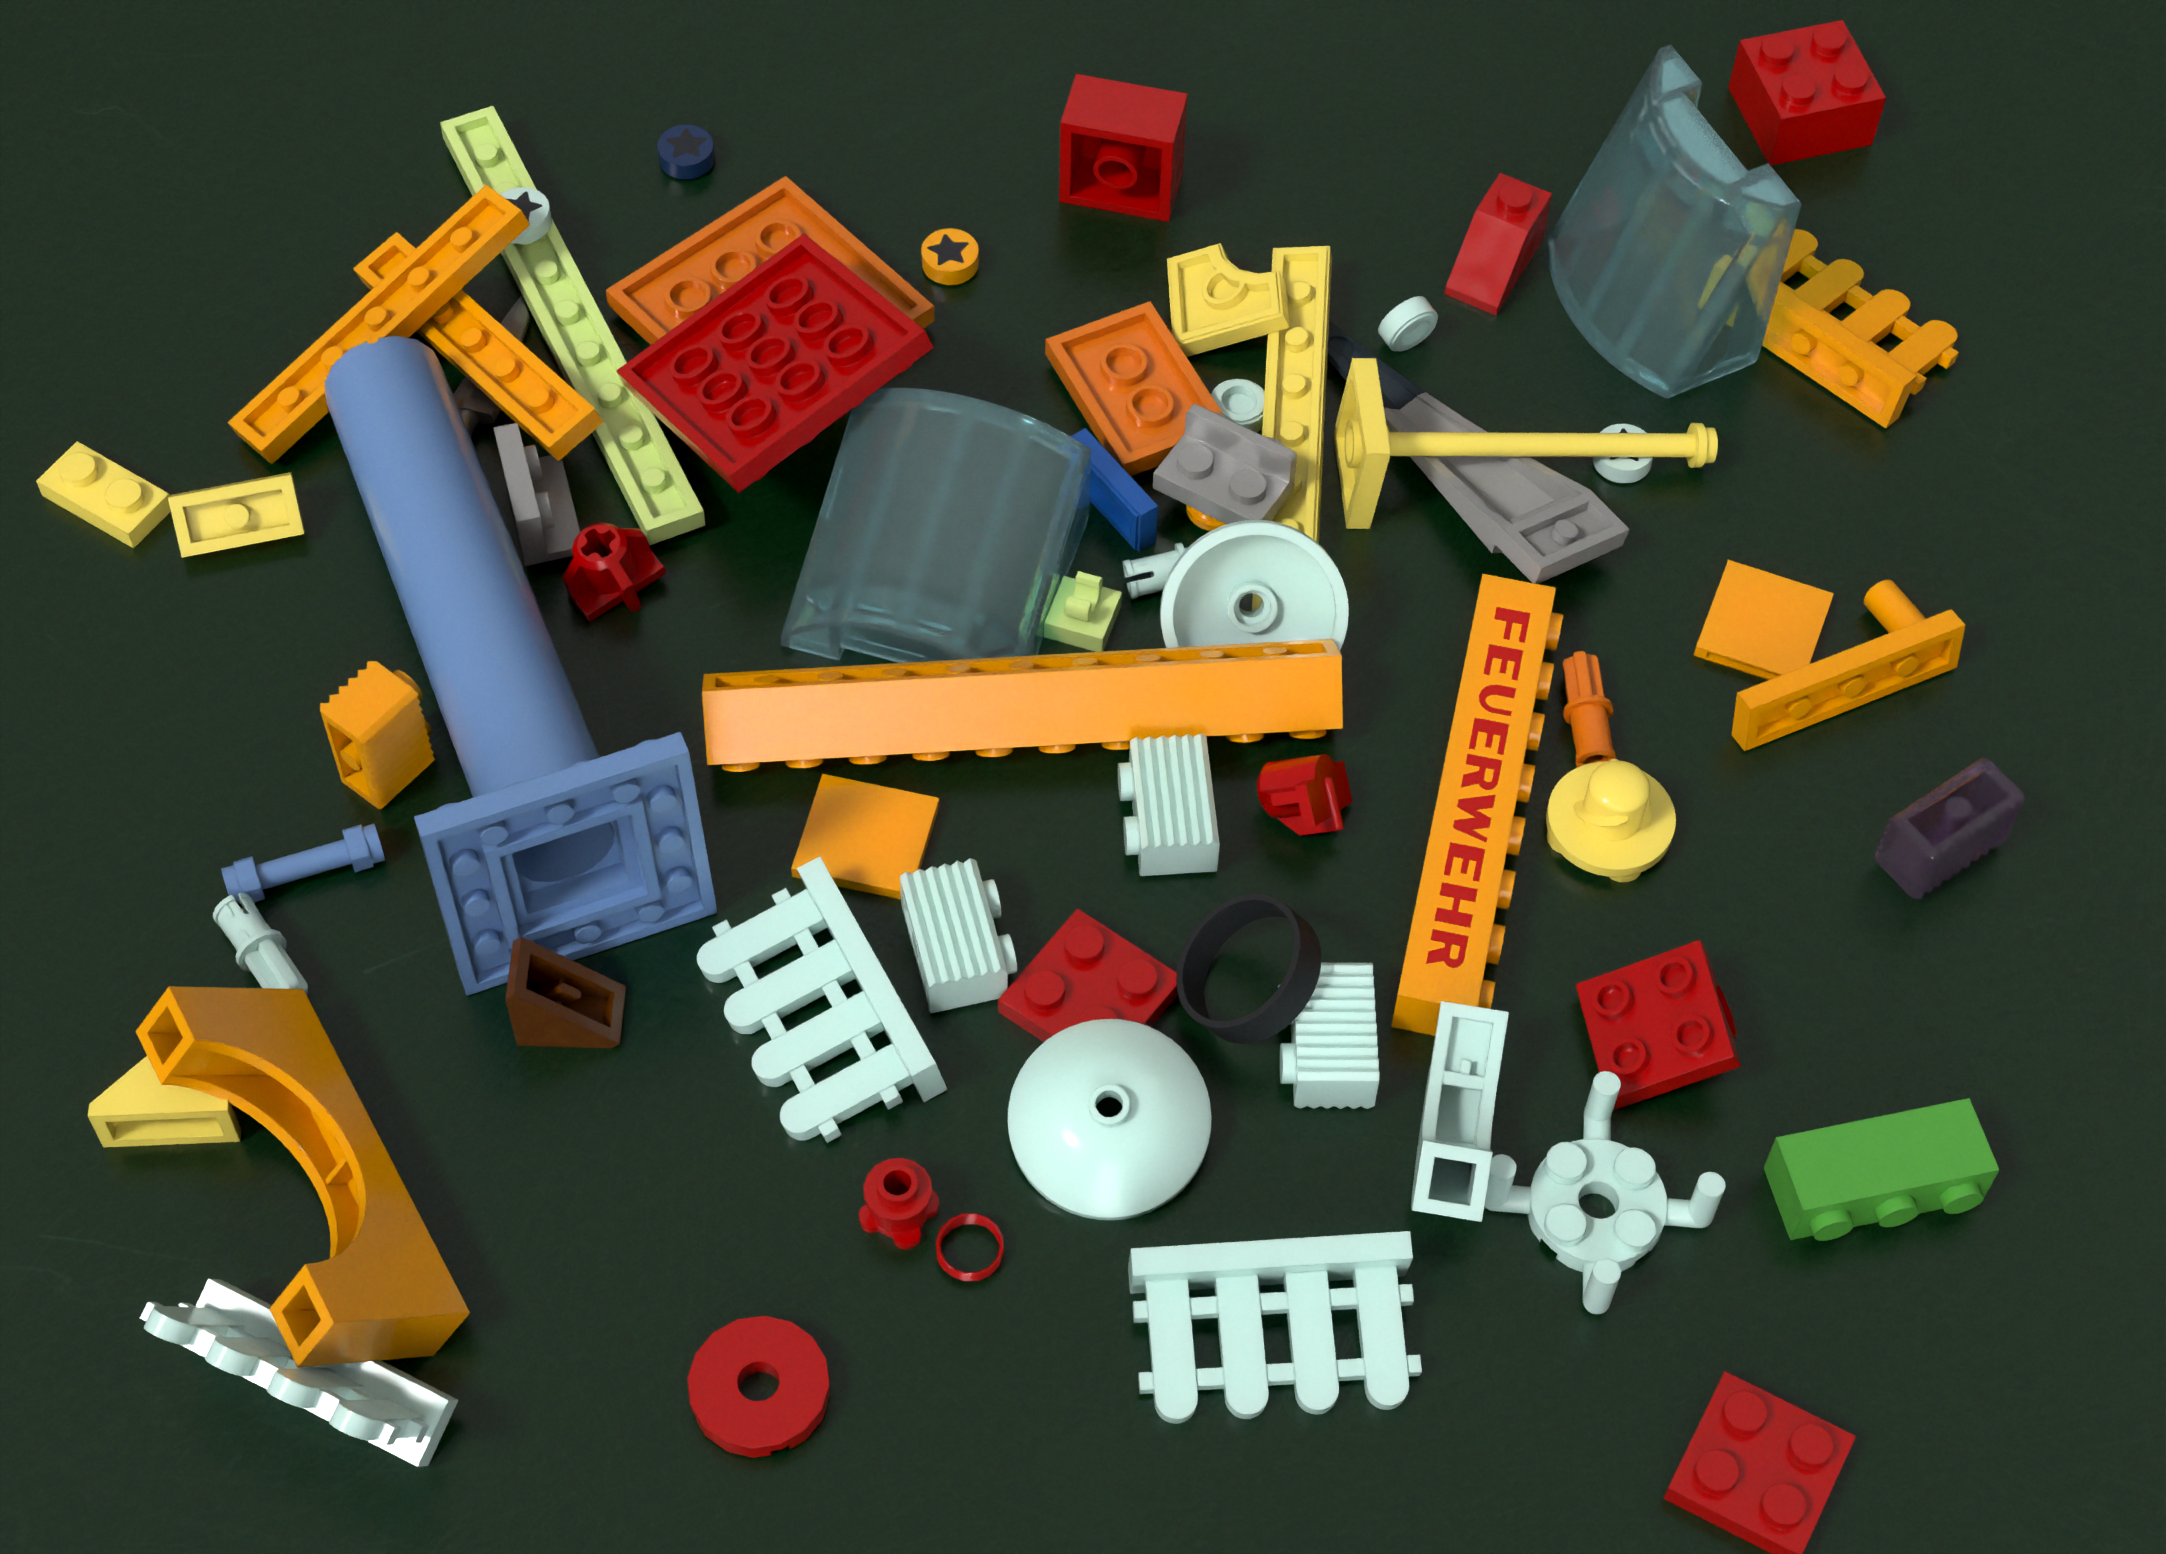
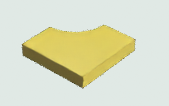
(1221, 304)

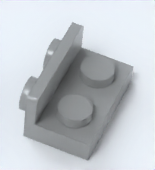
(1227, 469)
(537, 498)

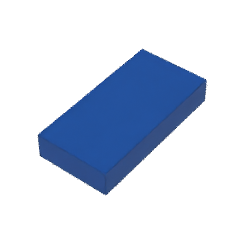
(1119, 496)

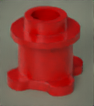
(898, 1201)

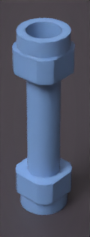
(359, 847)

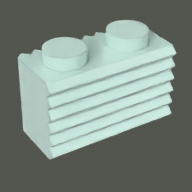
(1171, 805)
(955, 935)
(1335, 1041)

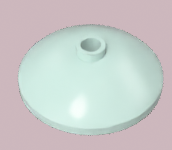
(1281, 564)
(1118, 1162)

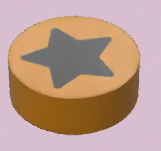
(950, 256)

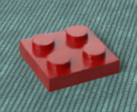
(1087, 977)
(1759, 1467)

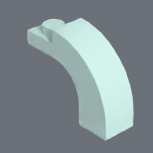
(1458, 1112)

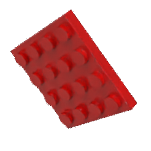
(774, 361)

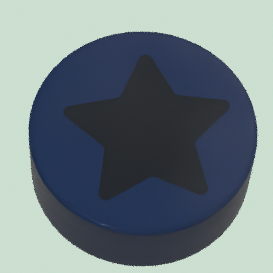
(686, 151)

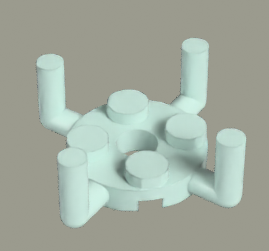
(1605, 1168)

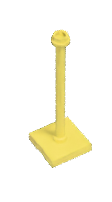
(1365, 444)

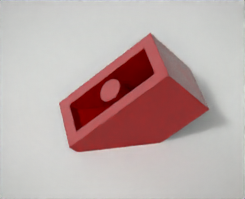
(1499, 243)

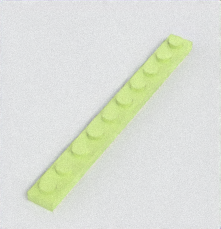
(580, 340)

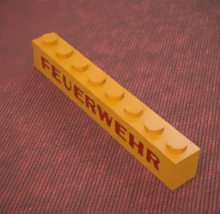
(1476, 803)

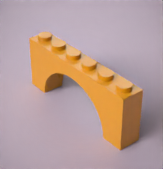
(270, 1057)

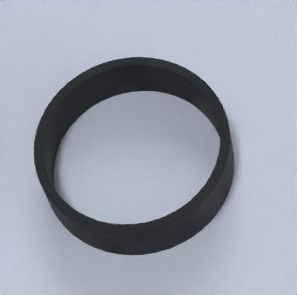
(1212, 934)

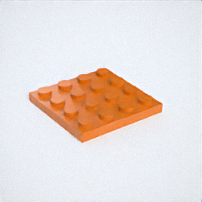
(737, 243)

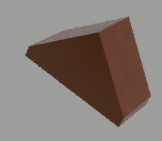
(561, 1000)

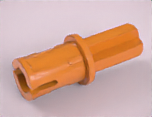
(1587, 709)

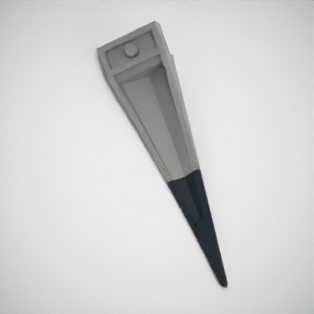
(1508, 502)

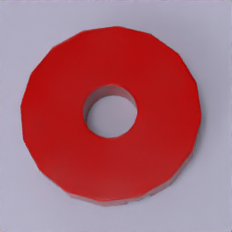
(749, 1348)

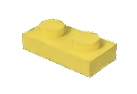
(105, 494)
(236, 514)

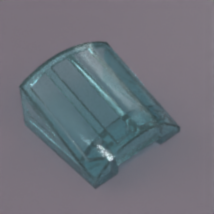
(1672, 241)
(940, 532)

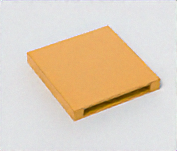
(1762, 622)
(866, 834)

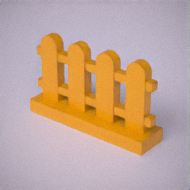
(1845, 352)

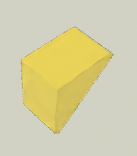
(146, 1113)

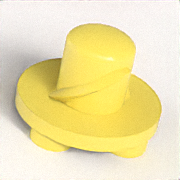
(1610, 819)

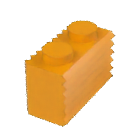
(378, 733)

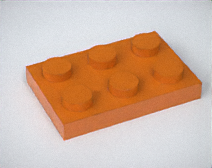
(1130, 384)

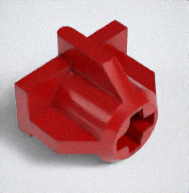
(610, 569)
(1305, 793)

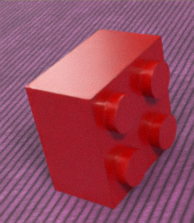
(1806, 92)
(1122, 147)

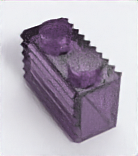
(1949, 828)

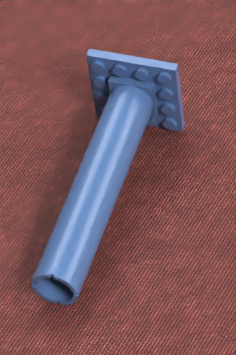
(555, 835)

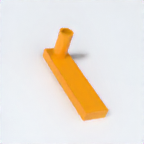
(1903, 657)

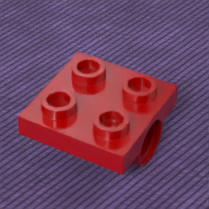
(1660, 1023)

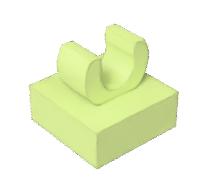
(1083, 612)

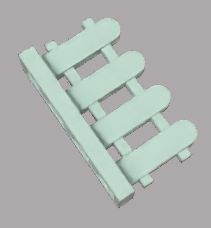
(834, 1031)
(1304, 1268)
(356, 1398)

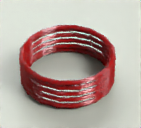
(962, 1219)

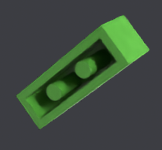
(1880, 1170)

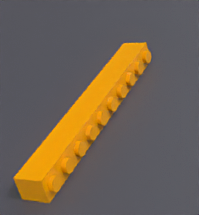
(1021, 703)

